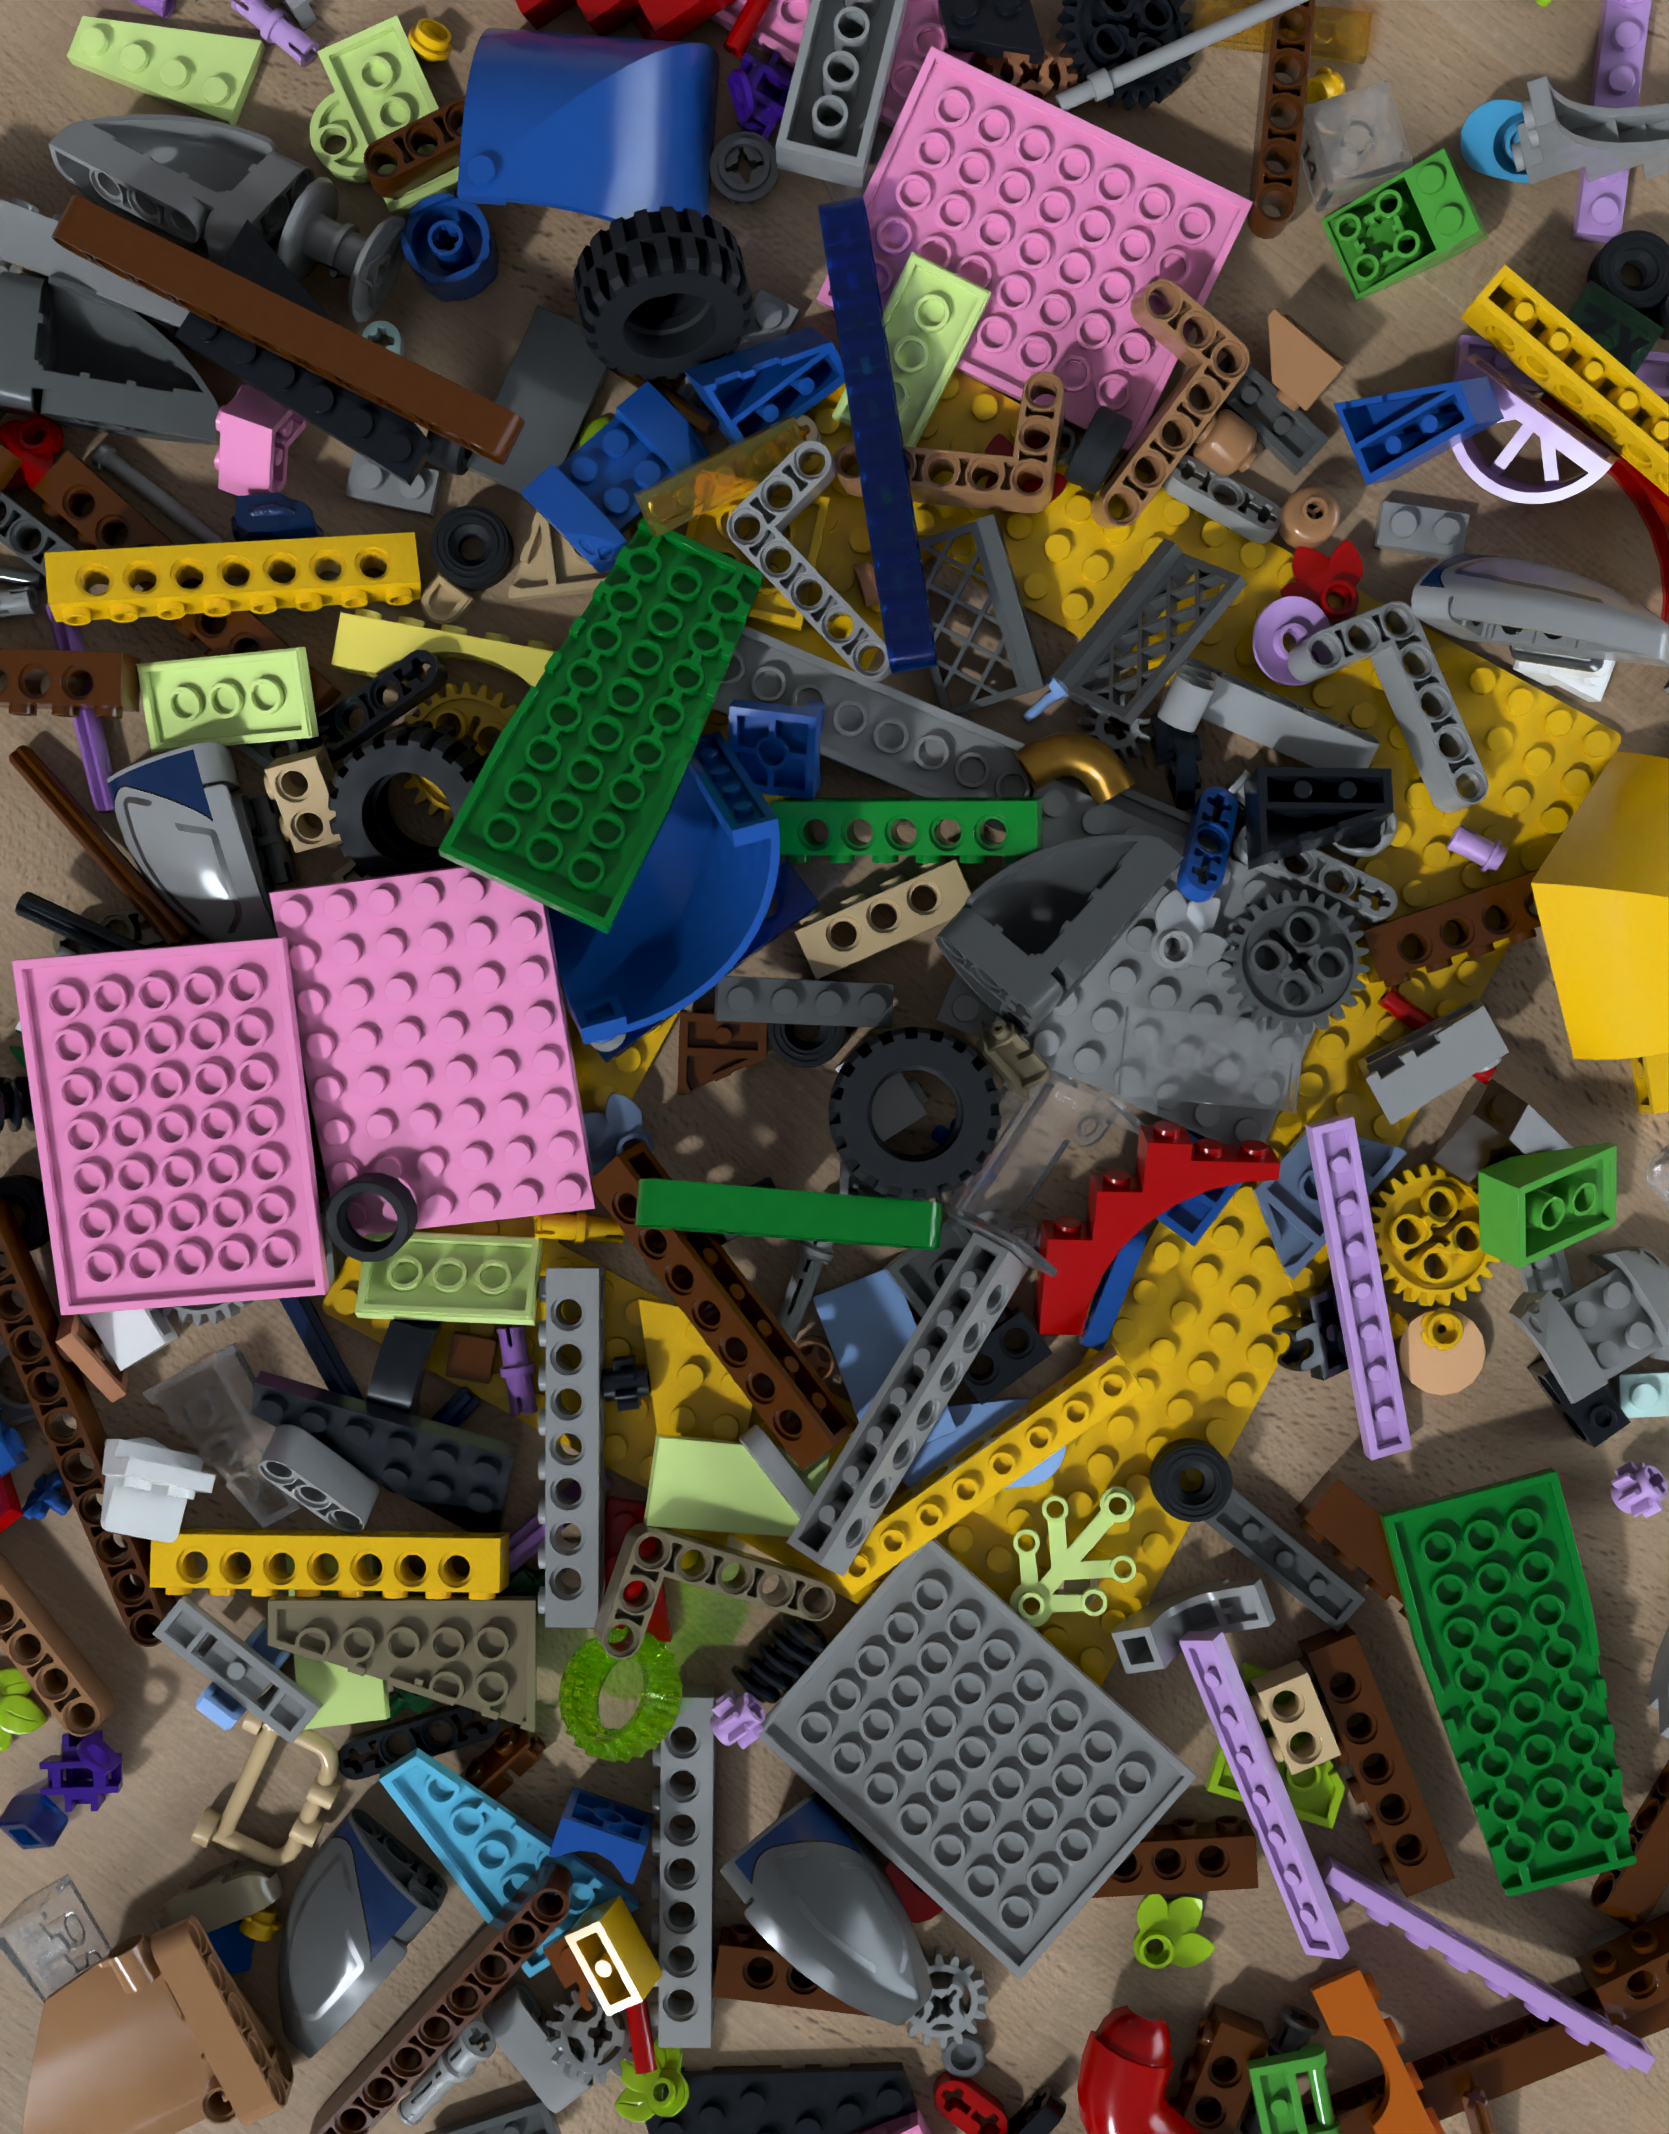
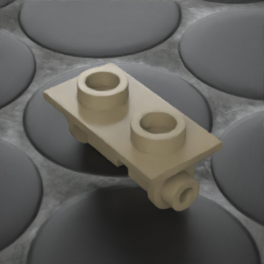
(1001, 1049)

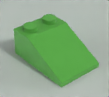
(1546, 1201)

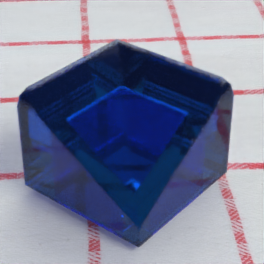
(33, 1821)

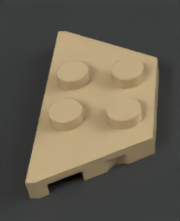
(554, 566)

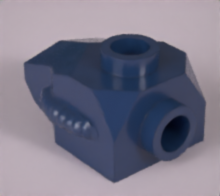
(272, 518)

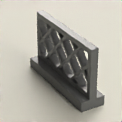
(1008, 609)
(1133, 619)

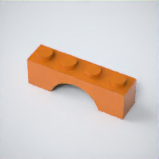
(1351, 2011)

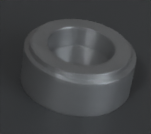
(964, 2059)

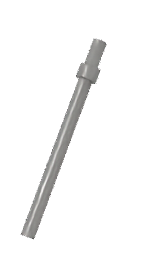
(1102, 82)

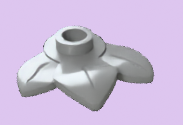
(1191, 928)

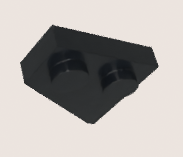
(991, 27)

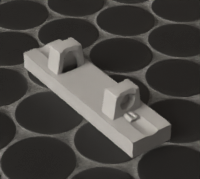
(237, 1669)

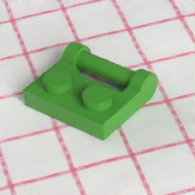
(1278, 2093)

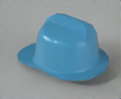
(1488, 139)

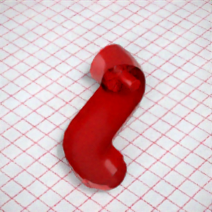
(1127, 2077)

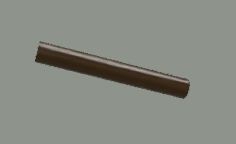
(690, 411)

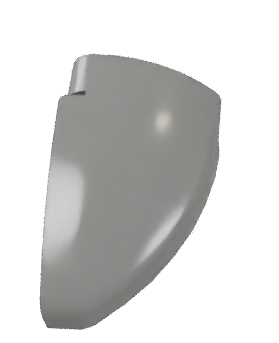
(183, 177)

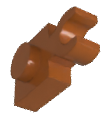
(568, 1968)

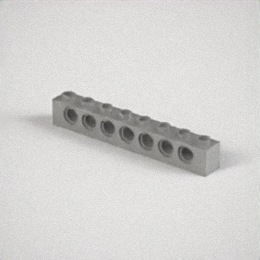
(908, 1405)
(563, 1604)
(691, 2020)

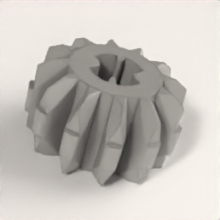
(1127, 740)

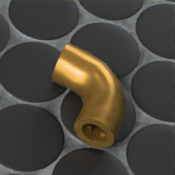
(1075, 756)

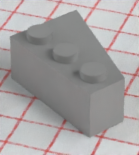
(1432, 1059)

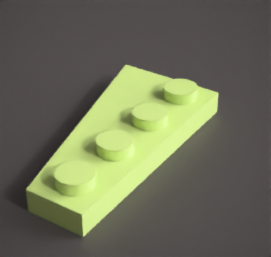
(179, 66)

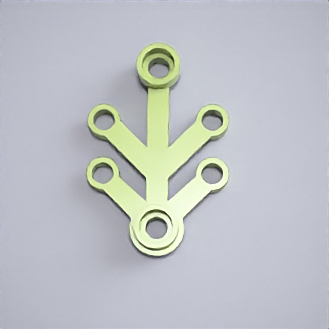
(1068, 1563)

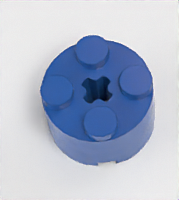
(454, 273)

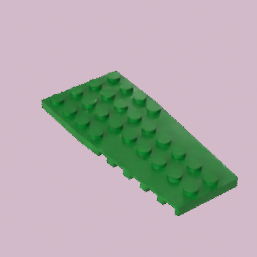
(607, 731)
(1516, 1674)

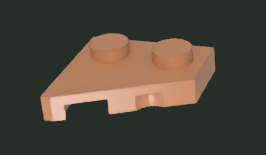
(83, 1346)

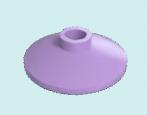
(1288, 617)

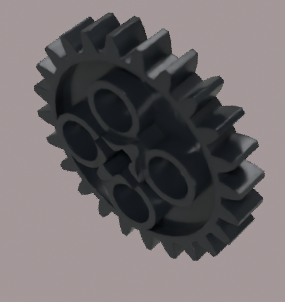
(1124, 37)

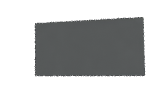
(553, 391)

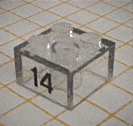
(1352, 145)

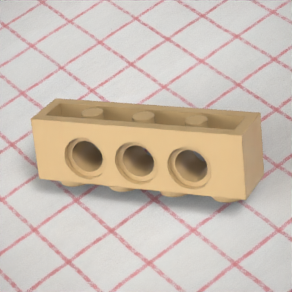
(827, 958)

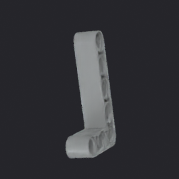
(801, 572)
(1405, 693)
(1263, 716)

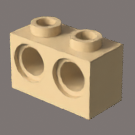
(297, 801)
(1298, 1715)

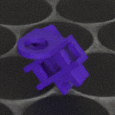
(755, 97)
(84, 1760)

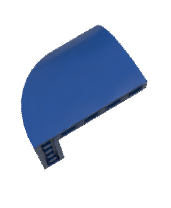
(588, 123)
(687, 910)

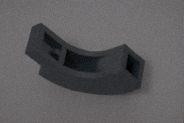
(403, 1364)

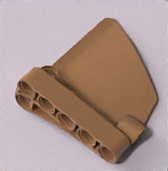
(151, 2043)

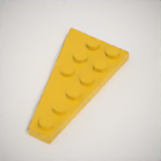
(690, 1389)

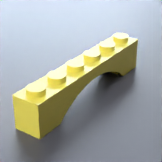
(373, 645)

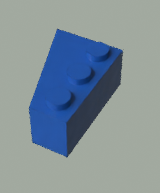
(768, 382)
(1412, 426)

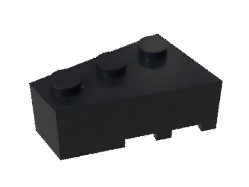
(1311, 807)

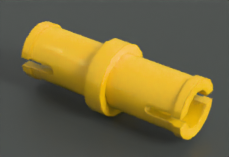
(578, 1228)

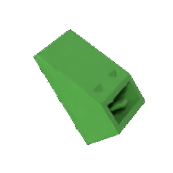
(1405, 226)

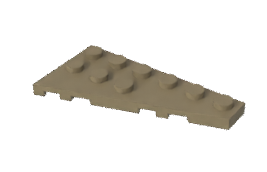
(437, 1648)

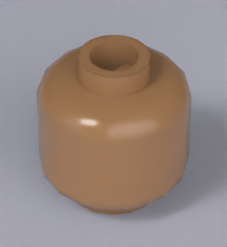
(1226, 443)
(1309, 517)

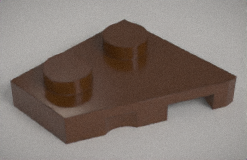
(716, 1048)

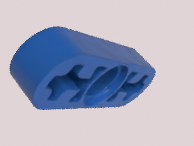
(1196, 856)
(1112, 1293)

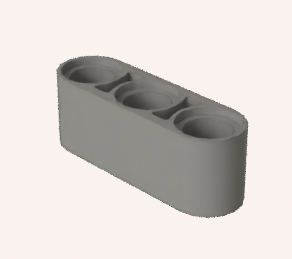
(318, 1479)
(521, 2033)

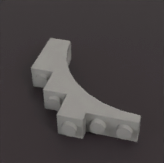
(1604, 140)

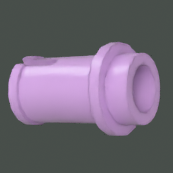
(1477, 848)

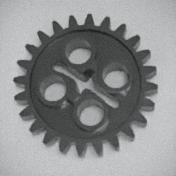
(1325, 936)

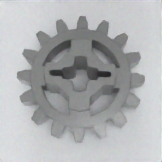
(949, 2015)
(589, 2049)

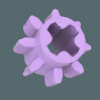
(1639, 1489)
(737, 1719)

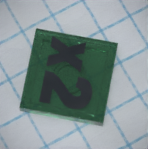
(1615, 325)

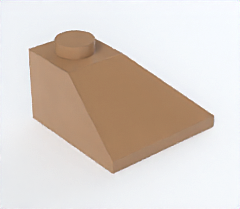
(1299, 362)

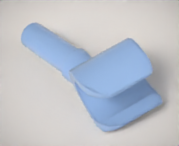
(1056, 694)

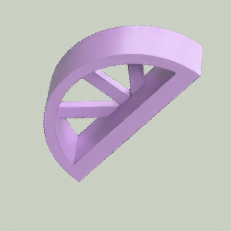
(1554, 435)

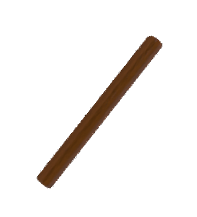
(99, 846)

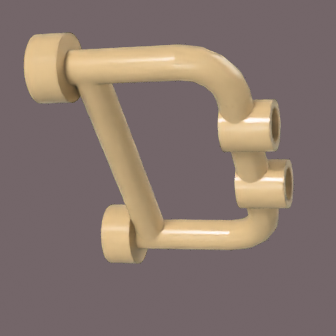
(306, 1829)

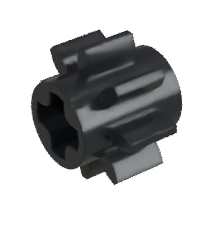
(626, 1382)

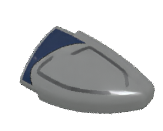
(1494, 595)
(197, 840)

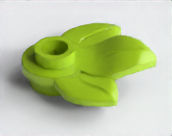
(17, 1711)
(1176, 1928)
(645, 2091)

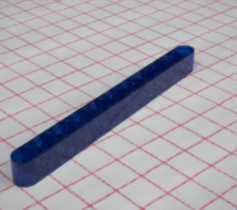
(877, 436)

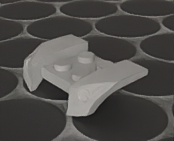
(1602, 1323)

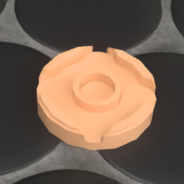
(1439, 1370)

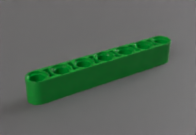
(788, 1214)

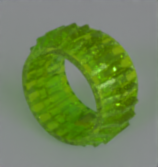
(654, 1715)

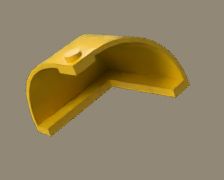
(1608, 913)

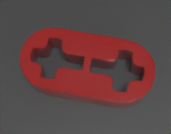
(976, 2099)

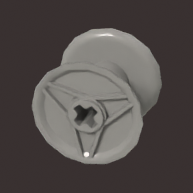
(316, 238)

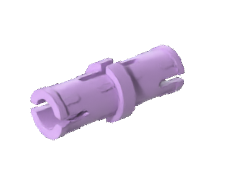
(278, 29)

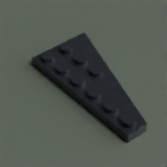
(356, 422)
(426, 1461)
(790, 2100)

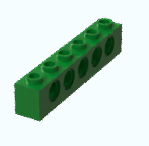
(1018, 814)

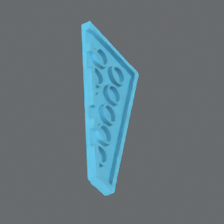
(487, 1844)

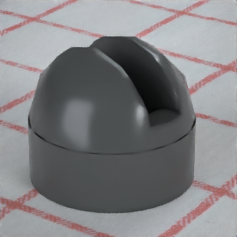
(1068, 440)

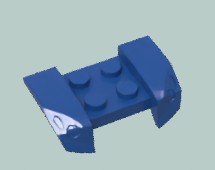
(594, 488)

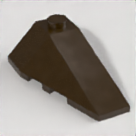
(1490, 1129)

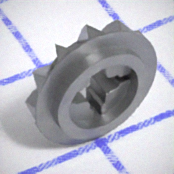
(726, 158)

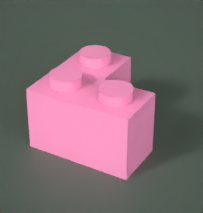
(254, 443)

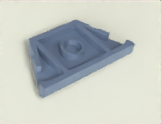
(1292, 1203)

